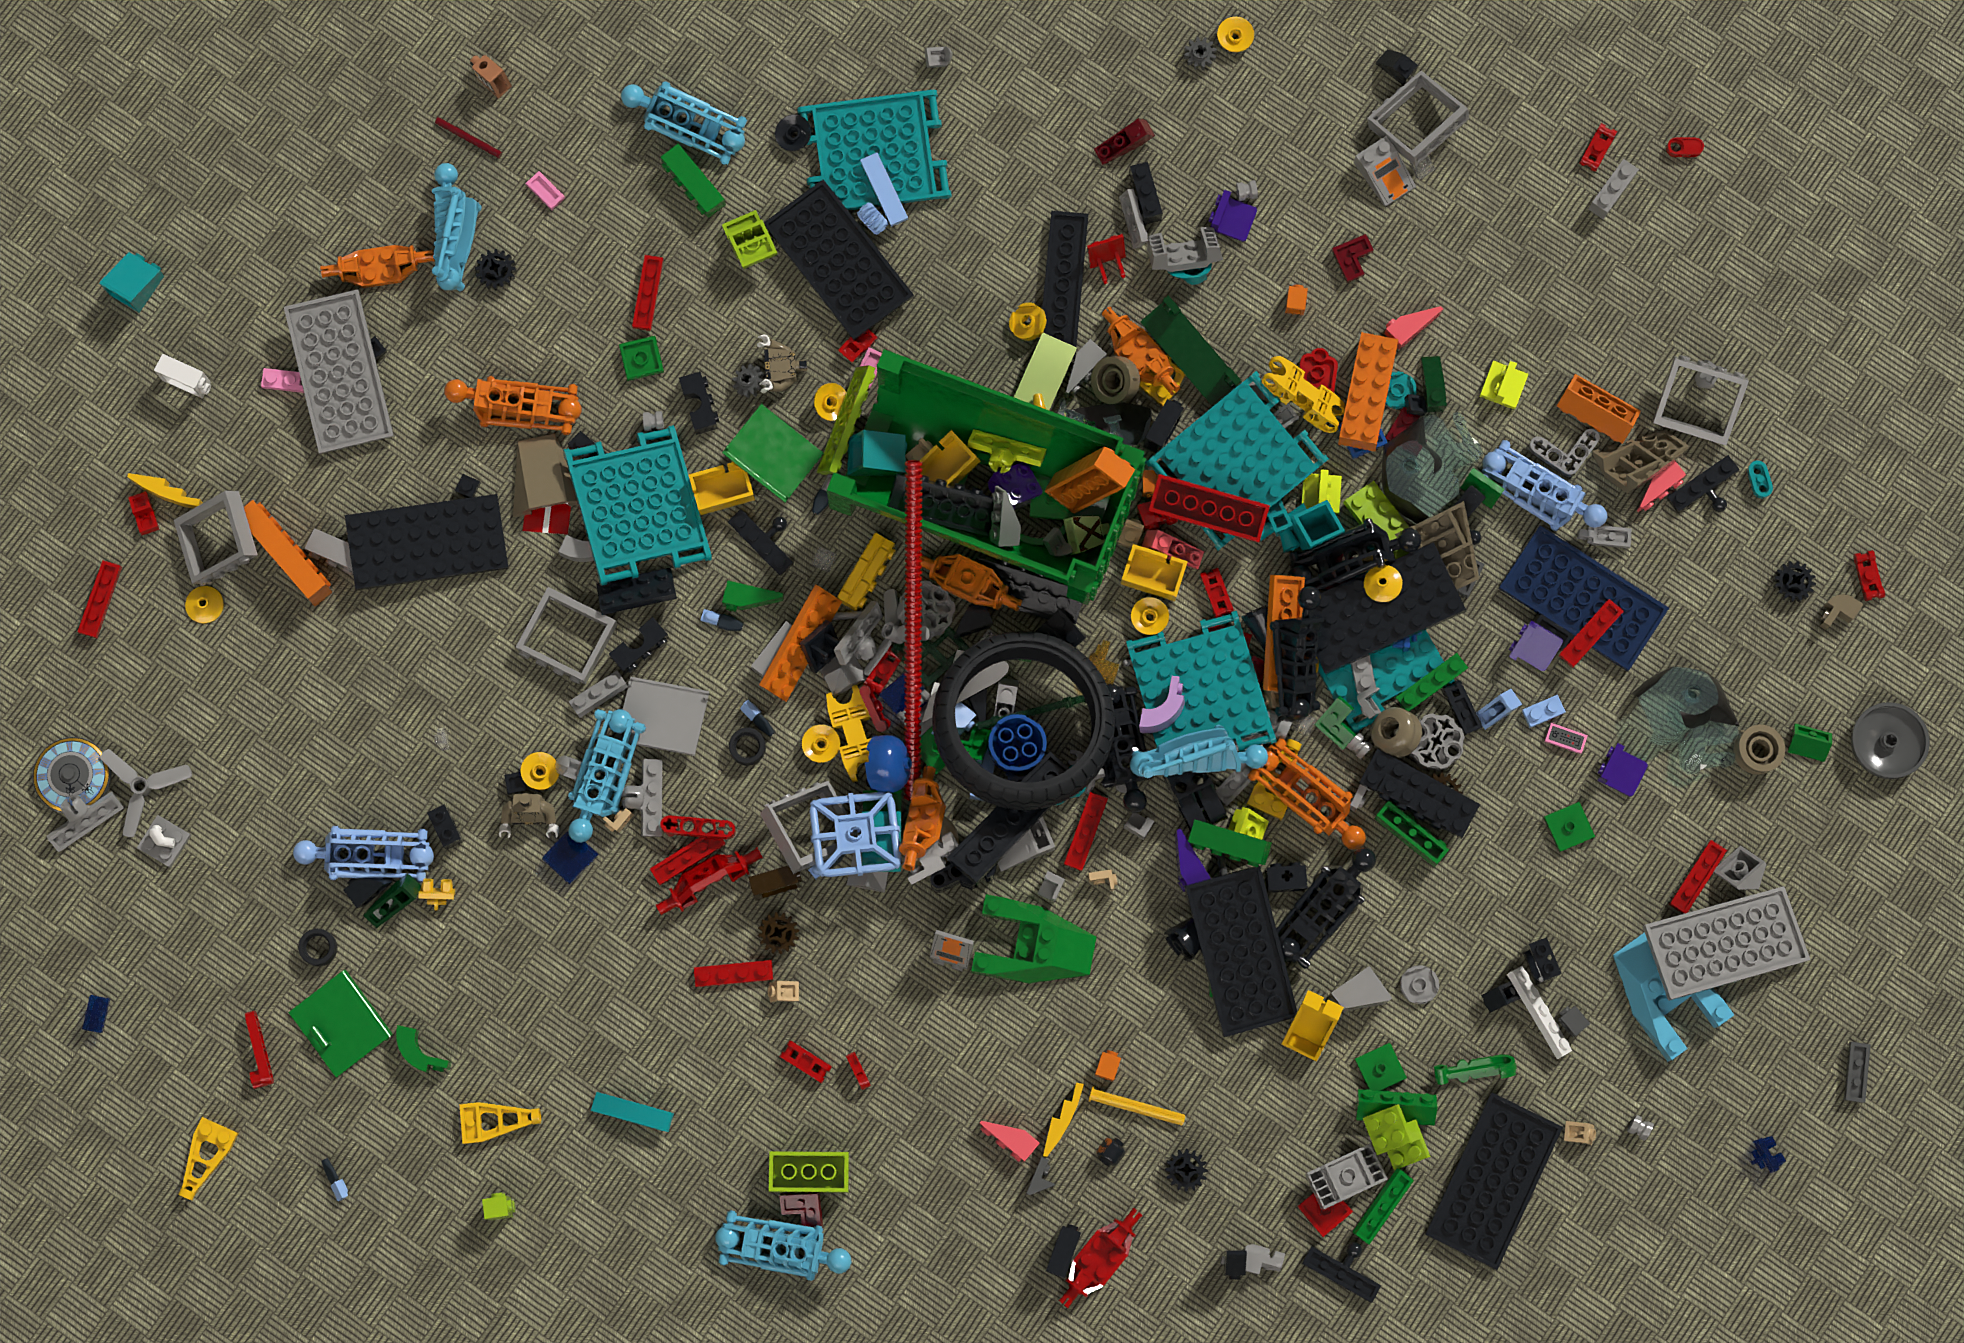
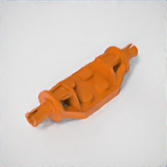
(378, 265)
(1141, 350)
(970, 581)
(923, 818)

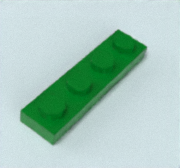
(1431, 682)
(1383, 1206)

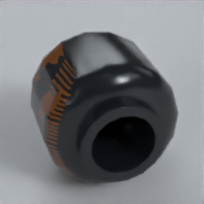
(1110, 1151)

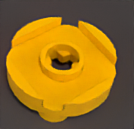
(1037, 324)

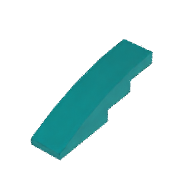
(632, 1112)

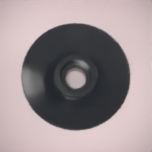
(786, 128)

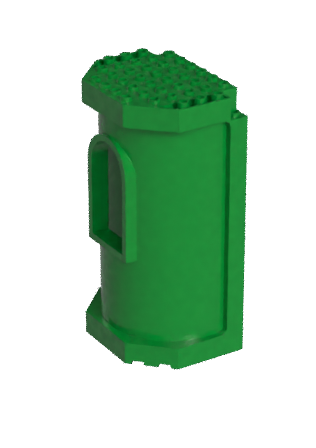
(931, 403)

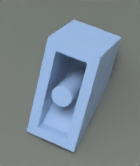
(1498, 708)
(964, 718)

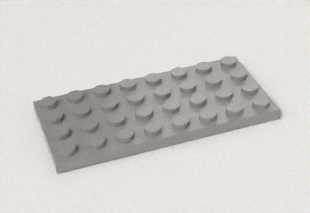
(338, 371)
(1726, 943)

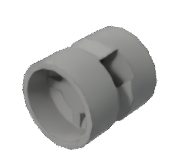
(1279, 724)

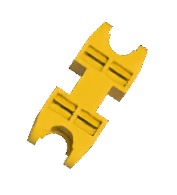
(1304, 394)
(850, 718)

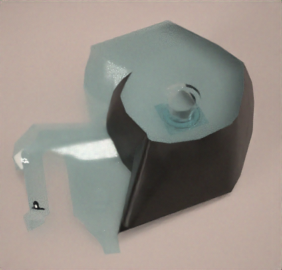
(1120, 419)
(1420, 466)
(1689, 710)

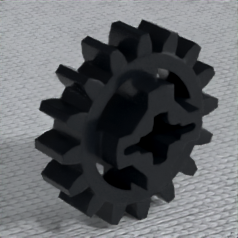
(503, 266)
(1799, 587)
(1186, 1161)

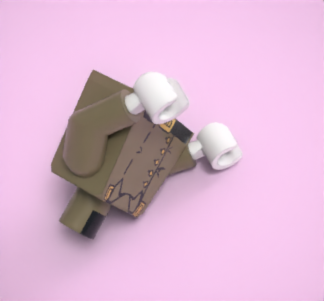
(779, 365)
(528, 809)

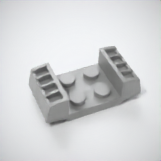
(1184, 255)
(1346, 1176)

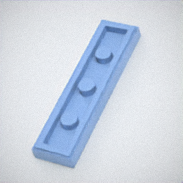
(884, 189)

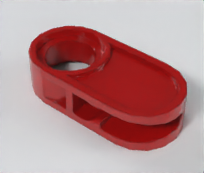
(1688, 147)
(858, 1070)

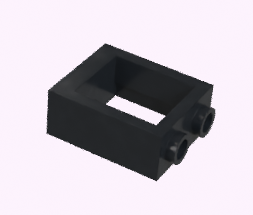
(1163, 426)
(1538, 963)
(1063, 1251)

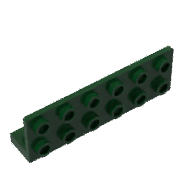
(1190, 351)

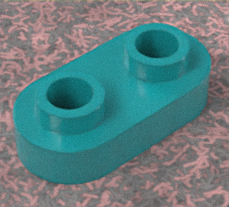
(1760, 480)

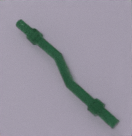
(1067, 702)

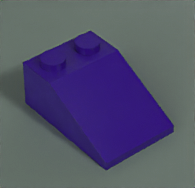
(1188, 864)

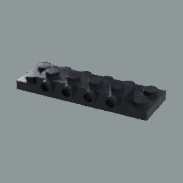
(948, 504)
(1038, 593)
(1419, 794)

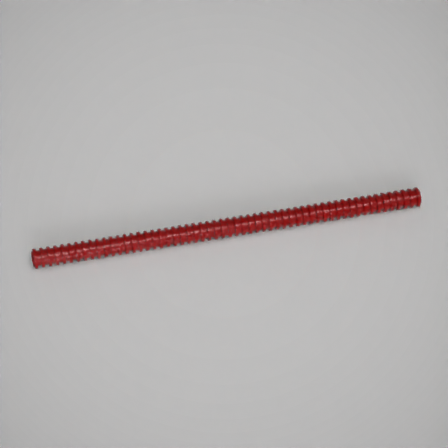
(913, 620)

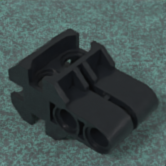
(1187, 802)
(951, 881)

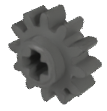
(1205, 49)
(748, 380)

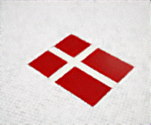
(549, 519)

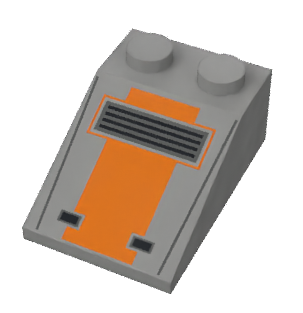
(1384, 171)
(951, 950)

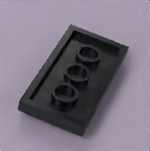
(636, 592)

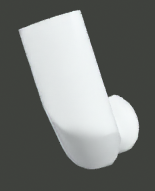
(159, 839)

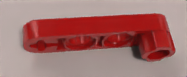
(698, 825)
(262, 1076)

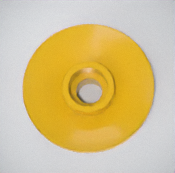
(1239, 27)
(835, 394)
(1385, 592)
(1153, 607)
(212, 608)
(818, 734)
(543, 762)

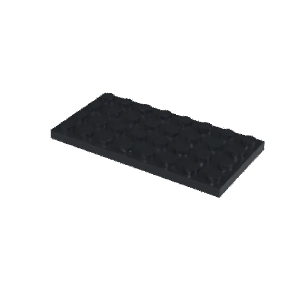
(838, 260)
(426, 542)
(1360, 626)
(1241, 951)
(1494, 1181)

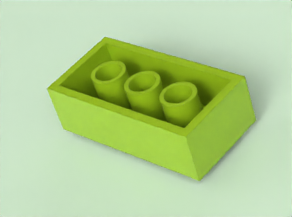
(808, 1172)

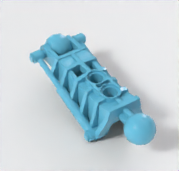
(732, 140)
(454, 228)
(619, 722)
(1197, 752)
(729, 1237)

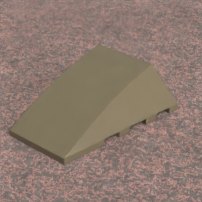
(1640, 460)
(541, 476)
(1453, 541)

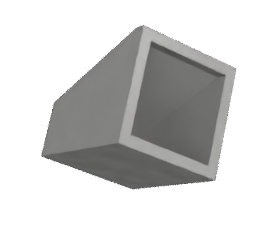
(1361, 992)

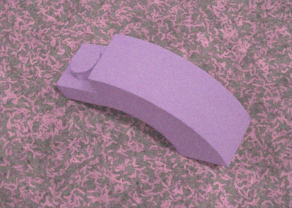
(1163, 716)

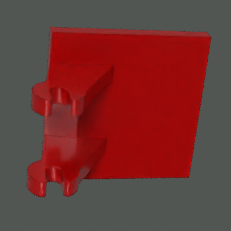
(1105, 251)

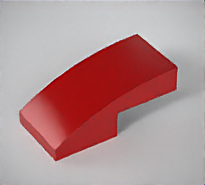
(854, 349)
(143, 513)

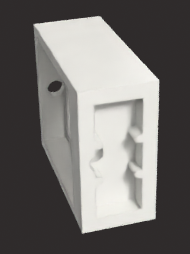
(183, 376)

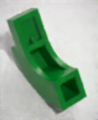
(408, 1045)

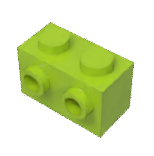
(498, 1207)

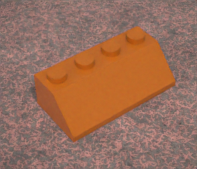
(1598, 409)

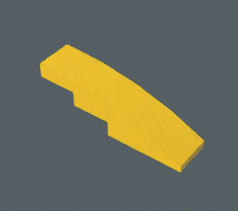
(161, 489)
(1059, 1126)

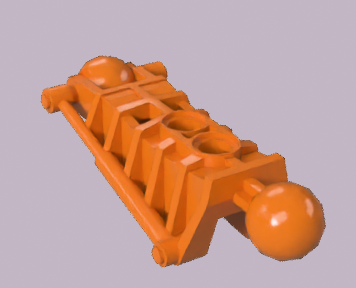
(484, 407)
(1339, 807)

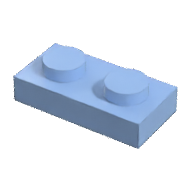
(1543, 711)

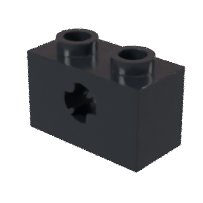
(445, 827)
(1297, 882)

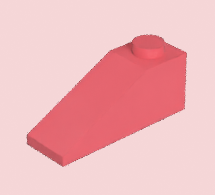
(1410, 325)

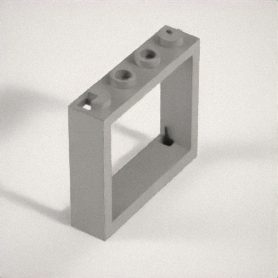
(1438, 136)
(1703, 367)
(240, 529)
(580, 608)
(779, 834)

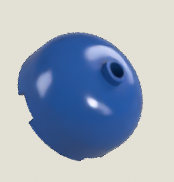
(1020, 733)
(888, 764)

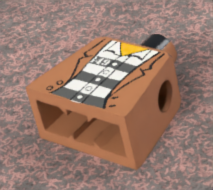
(490, 75)

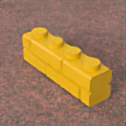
(866, 571)

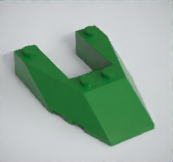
(1045, 945)

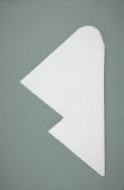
(979, 682)

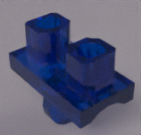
(96, 1014)
(1763, 1146)

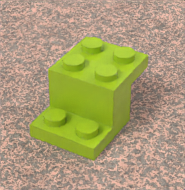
(749, 239)
(1396, 1137)

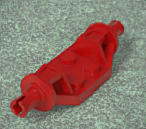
(705, 873)
(1100, 1258)

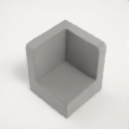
(1139, 825)
(1051, 886)

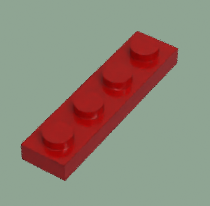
(648, 292)
(99, 599)
(1590, 633)
(1086, 831)
(685, 858)
(1697, 877)
(733, 973)

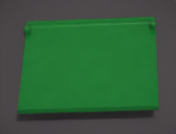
(773, 453)
(340, 1023)

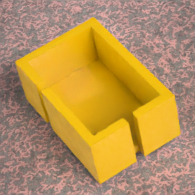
(950, 463)
(720, 490)
(1151, 574)
(1312, 1025)

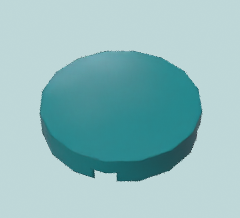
(1395, 395)

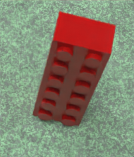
(1208, 508)

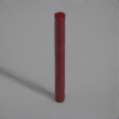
(466, 136)

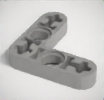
(1564, 459)

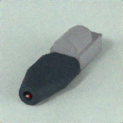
(821, 498)

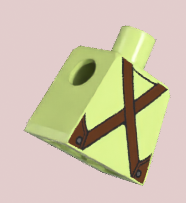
(1085, 532)

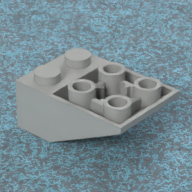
(1031, 845)

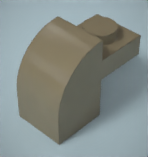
(1842, 606)

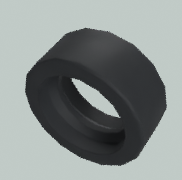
(747, 732)
(313, 933)

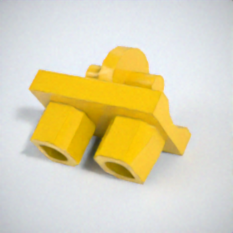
(436, 896)

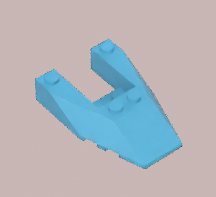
(1650, 1001)

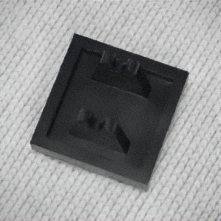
(820, 646)

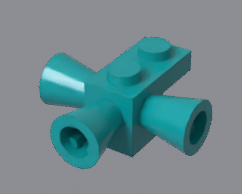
(1281, 524)

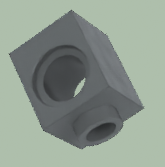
(1573, 1020)

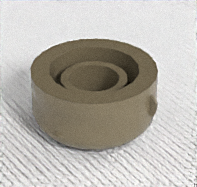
(1104, 382)
(1407, 736)
(1768, 739)

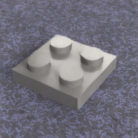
(165, 854)

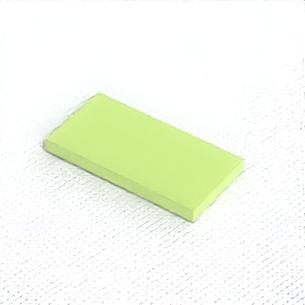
(1045, 370)

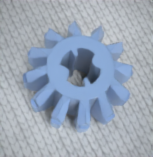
(872, 218)

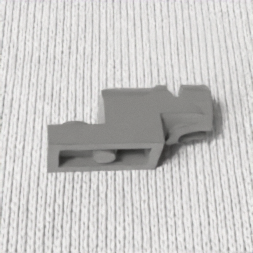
(934, 858)
(1259, 1257)

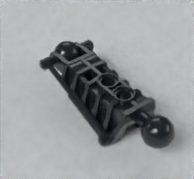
(1352, 542)
(1296, 658)
(1134, 798)
(1362, 861)

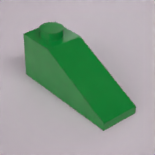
(745, 596)

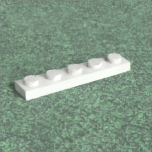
(1539, 1012)

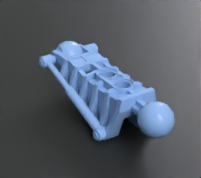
(1533, 500)
(420, 855)

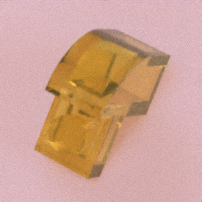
(1106, 668)

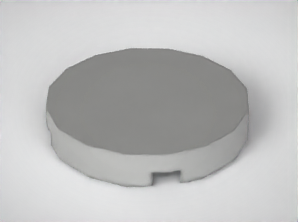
(1419, 984)

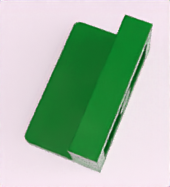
(1810, 742)

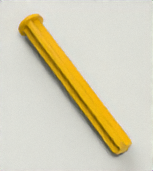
(1136, 1106)

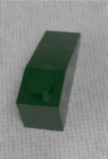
(1433, 384)
(393, 900)

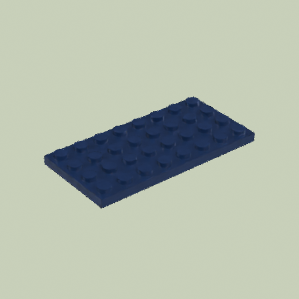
(1573, 587)

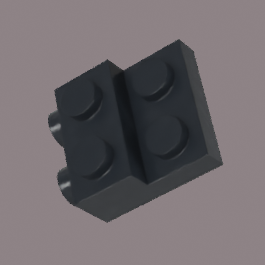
(1063, 628)

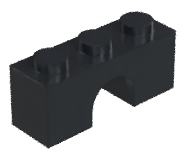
(1146, 192)
(695, 387)
(628, 658)

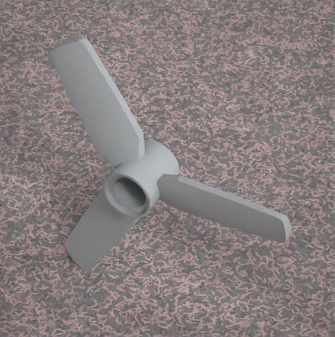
(891, 630)
(130, 776)

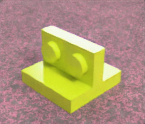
(1504, 384)
(1320, 488)
(1248, 823)

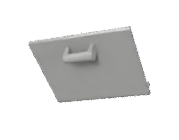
(669, 712)

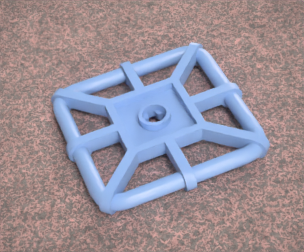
(849, 844)

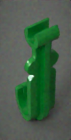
(1477, 1068)

